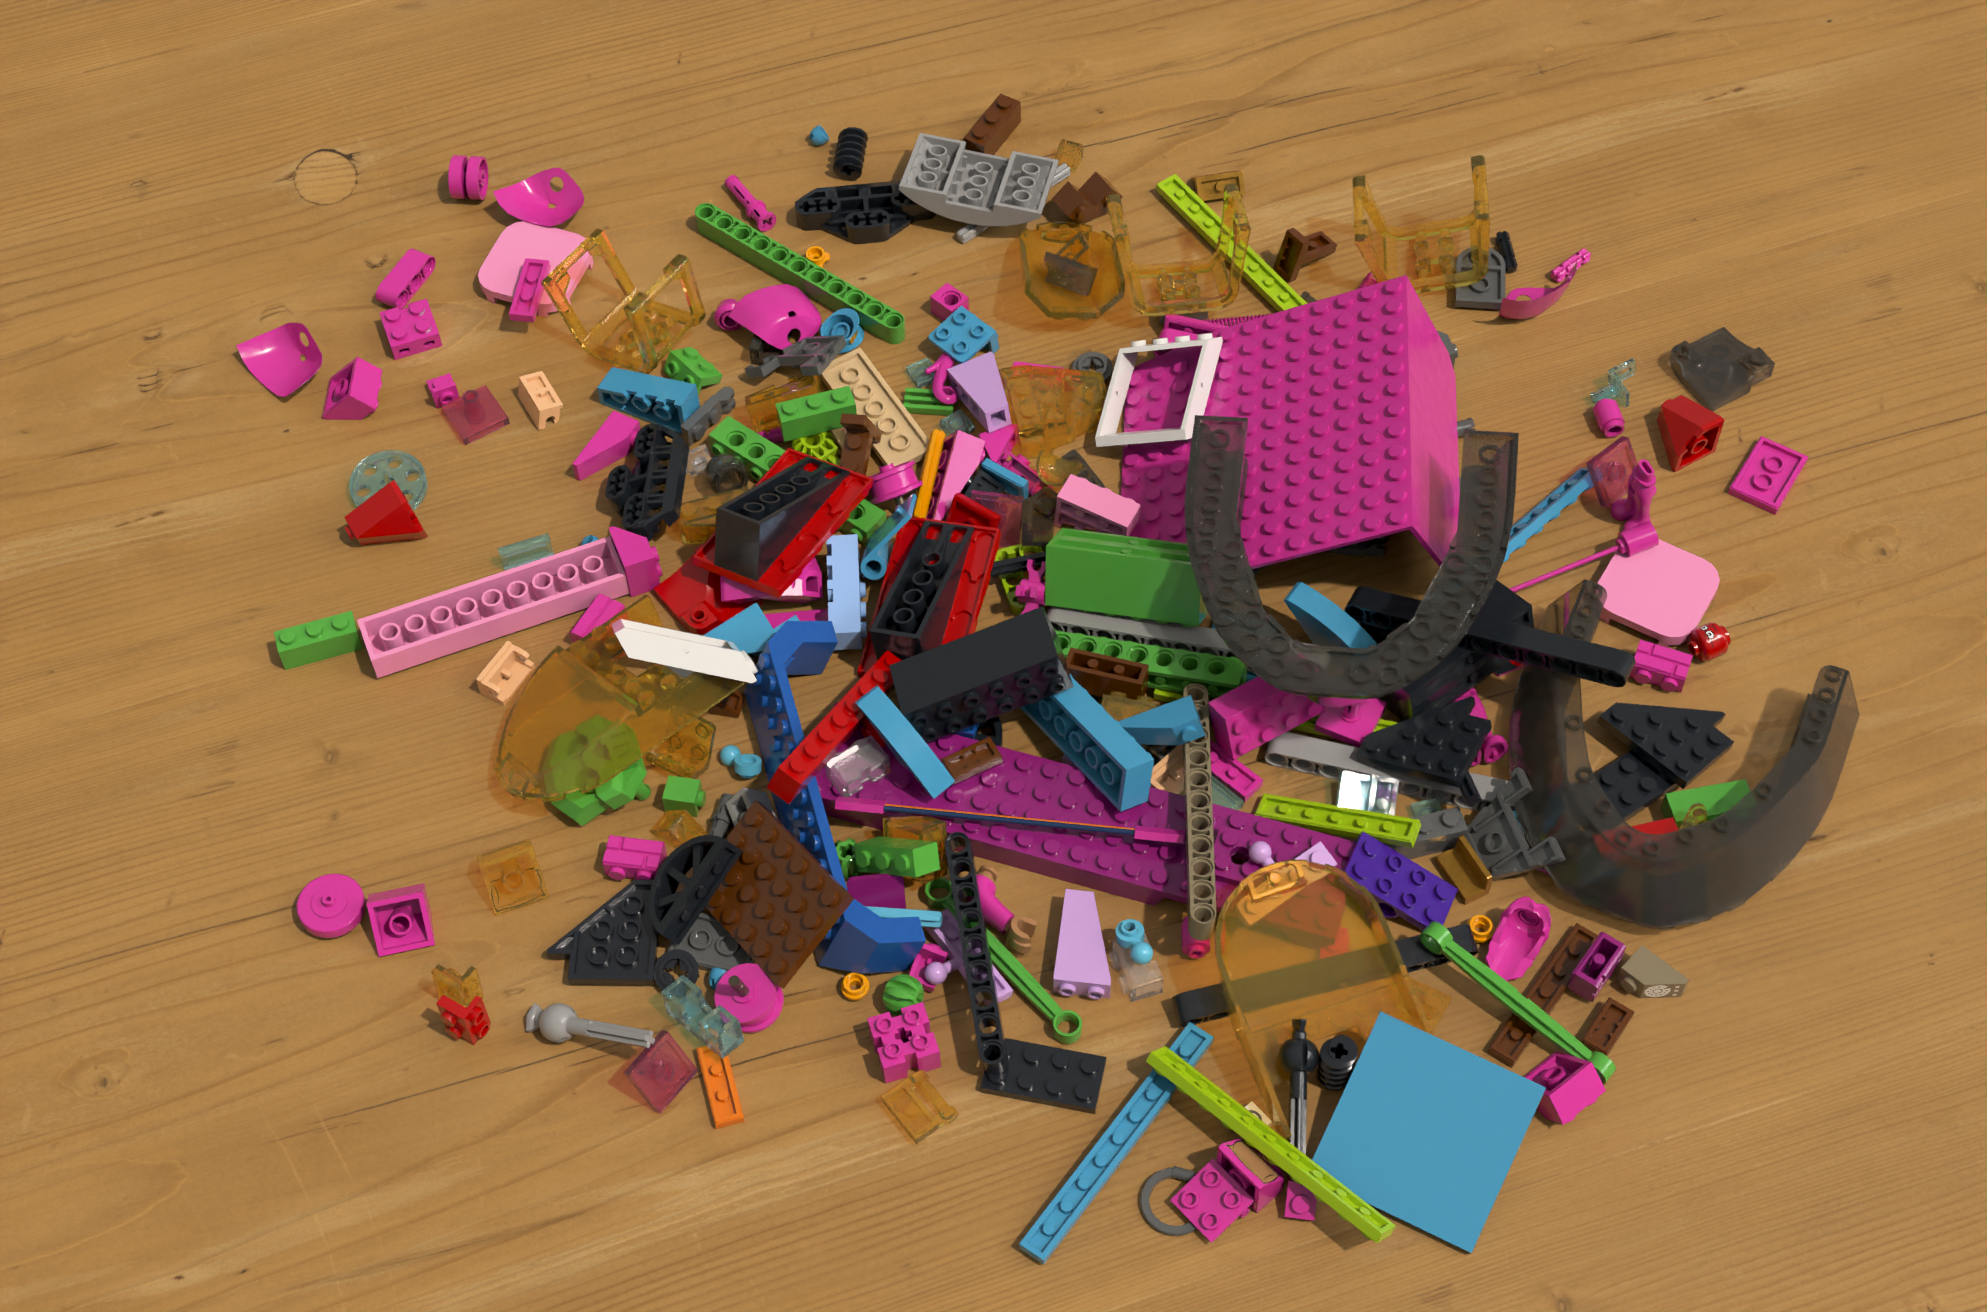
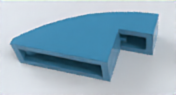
(1324, 620)
(748, 630)
(905, 742)

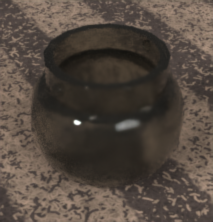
(725, 473)

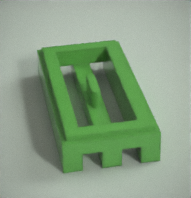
(925, 397)

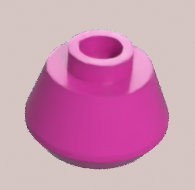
(721, 315)

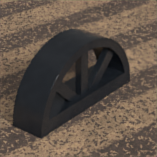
(676, 912)

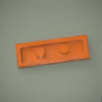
(720, 1088)

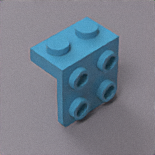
(964, 336)

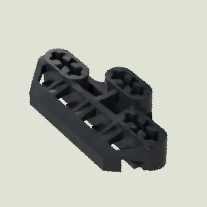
(859, 211)
(639, 492)

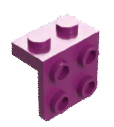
(878, 890)

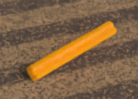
(928, 473)

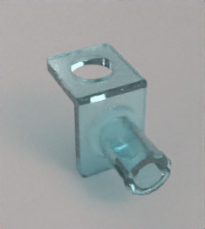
(1615, 387)

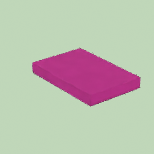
(1768, 475)

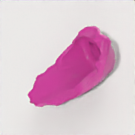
(1518, 938)

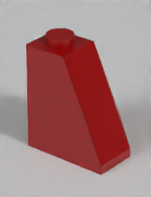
(1688, 431)
(384, 518)

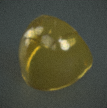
(1054, 469)

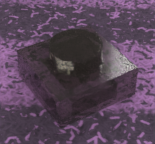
(1045, 501)

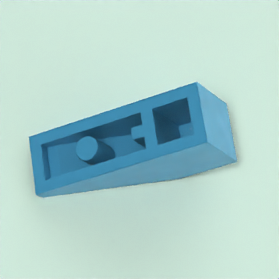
(1167, 724)

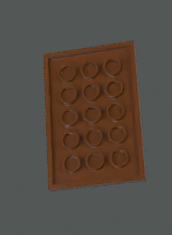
(776, 896)

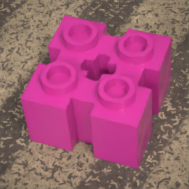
(904, 1042)

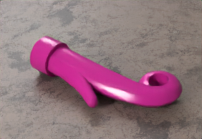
(939, 390)

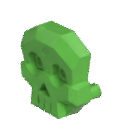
(611, 794)

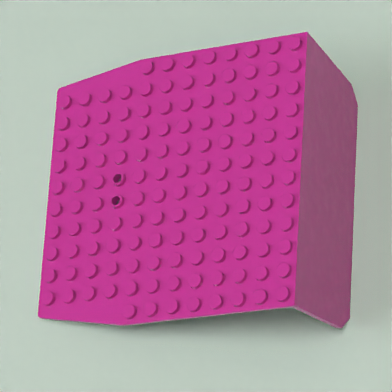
(1342, 434)

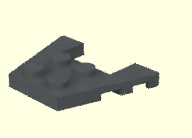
(809, 354)
(1499, 838)

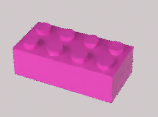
(1256, 715)

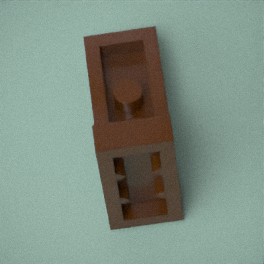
(1301, 250)
(858, 442)

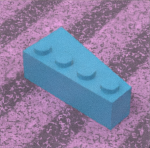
(649, 397)

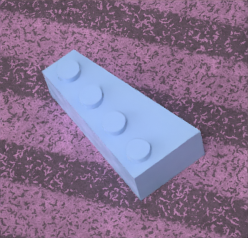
(846, 591)

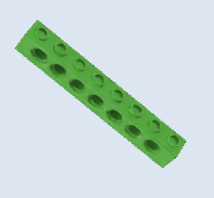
(761, 454)
(1168, 667)

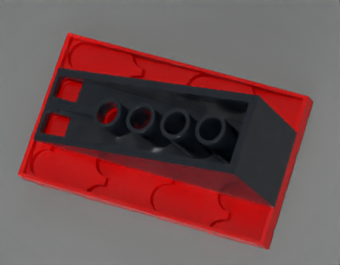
(781, 522)
(930, 588)

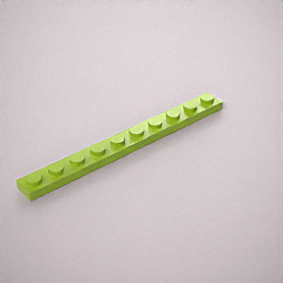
(1208, 225)
(1271, 1144)

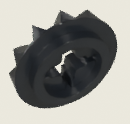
(670, 961)

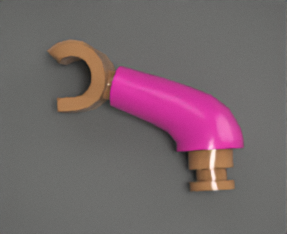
(1002, 919)

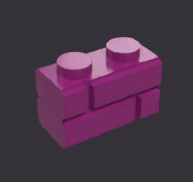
(1596, 966)

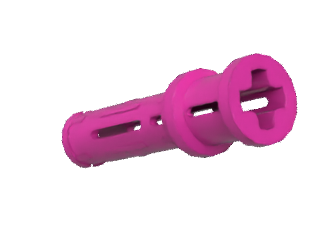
(755, 208)

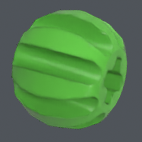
(847, 858)
(902, 992)

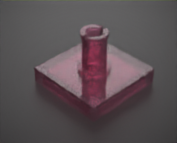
(475, 414)
(1612, 470)
(1009, 508)
(661, 1071)

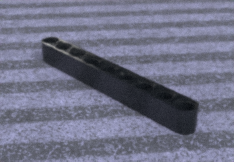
(976, 963)

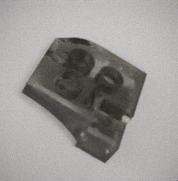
(1719, 368)

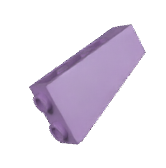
(982, 391)
(1081, 953)

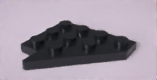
(1670, 738)
(1431, 745)
(614, 942)

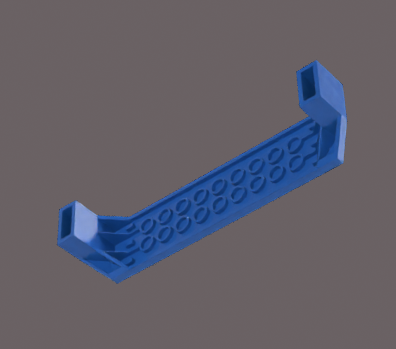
(859, 938)

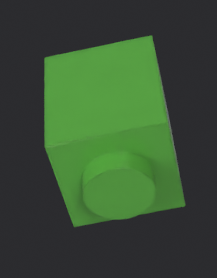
(684, 794)

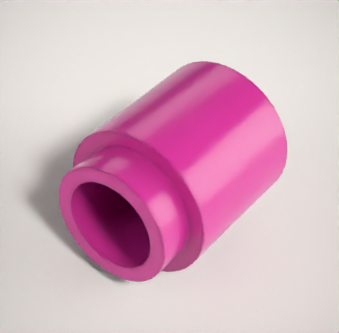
(1609, 417)
(1191, 946)

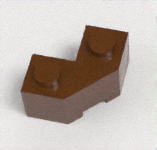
(1088, 201)

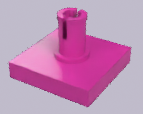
(1351, 722)

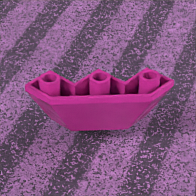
(802, 590)

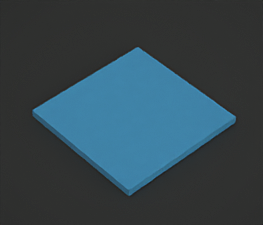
(1427, 1131)

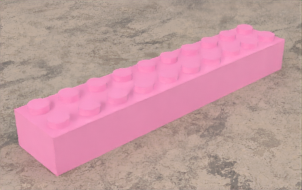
(492, 607)

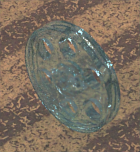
(377, 481)

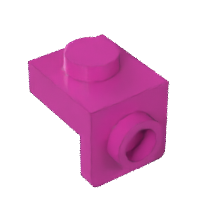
(928, 954)
(1299, 1202)

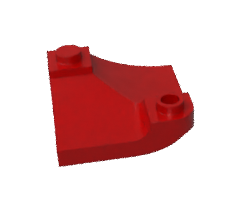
(695, 598)

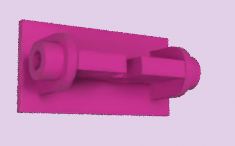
(1020, 466)

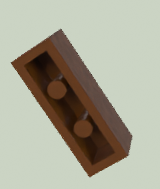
(994, 126)
(1104, 674)

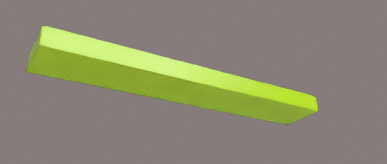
(1339, 820)

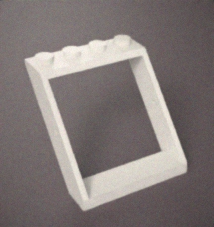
(1120, 381)
(684, 650)

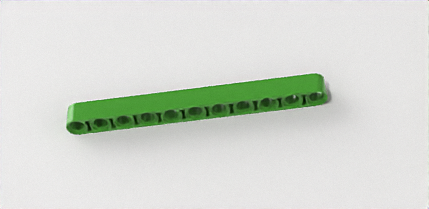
(799, 272)

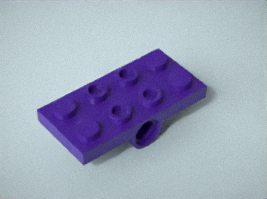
(1399, 883)

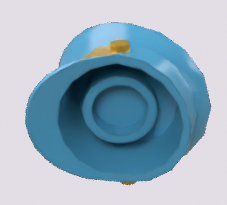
(844, 323)

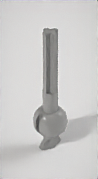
(560, 1023)

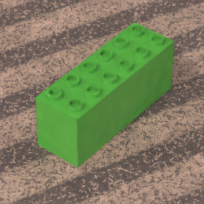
(1122, 577)

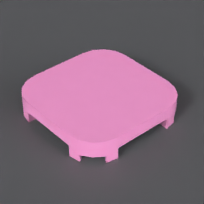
(524, 240)
(1659, 592)

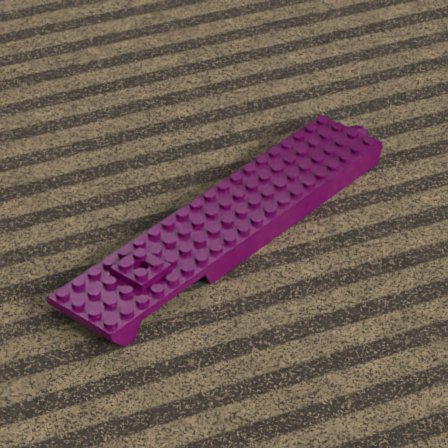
(1061, 792)

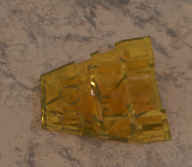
(1052, 405)

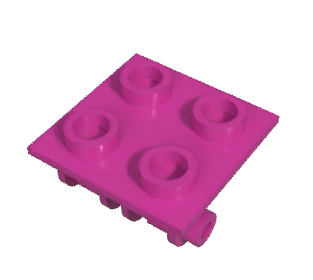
(1212, 1200)

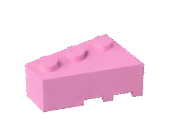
(1095, 508)

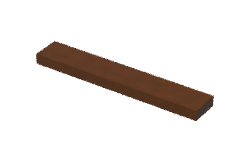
(1544, 993)

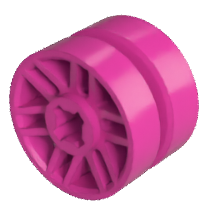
(468, 177)

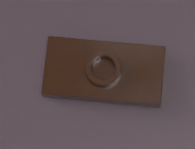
(972, 760)
(1607, 1027)

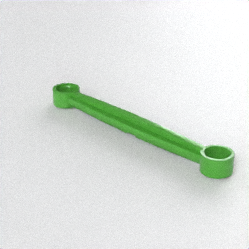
(1440, 941)
(1013, 970)

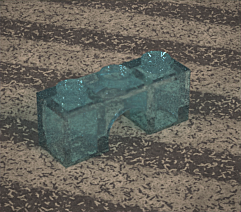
(714, 1027)

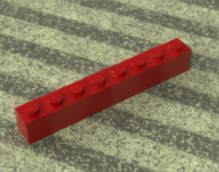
(830, 733)

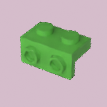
(691, 367)

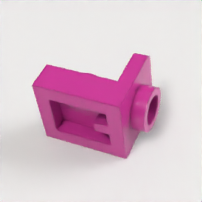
(442, 390)

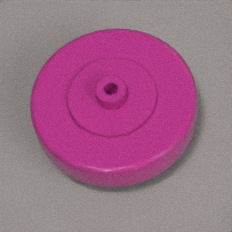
(331, 905)

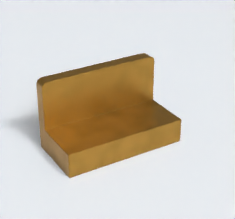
(1212, 185)
(1465, 871)

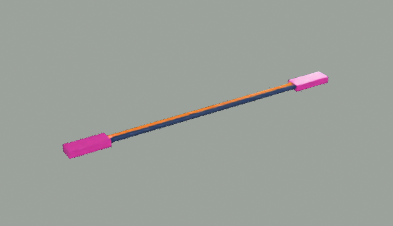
(1139, 832)

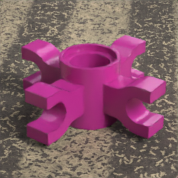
(1032, 590)

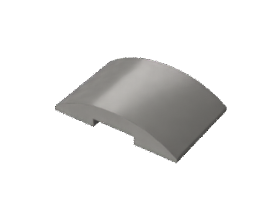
(975, 184)

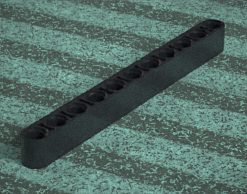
(1504, 640)
(1209, 1002)

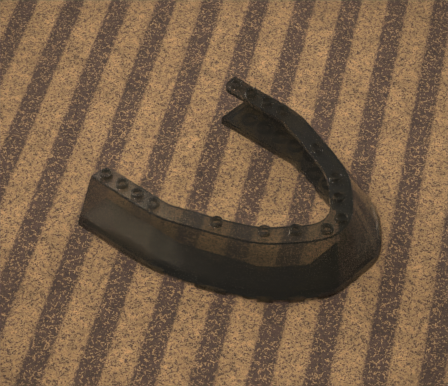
(1330, 673)
(1680, 873)

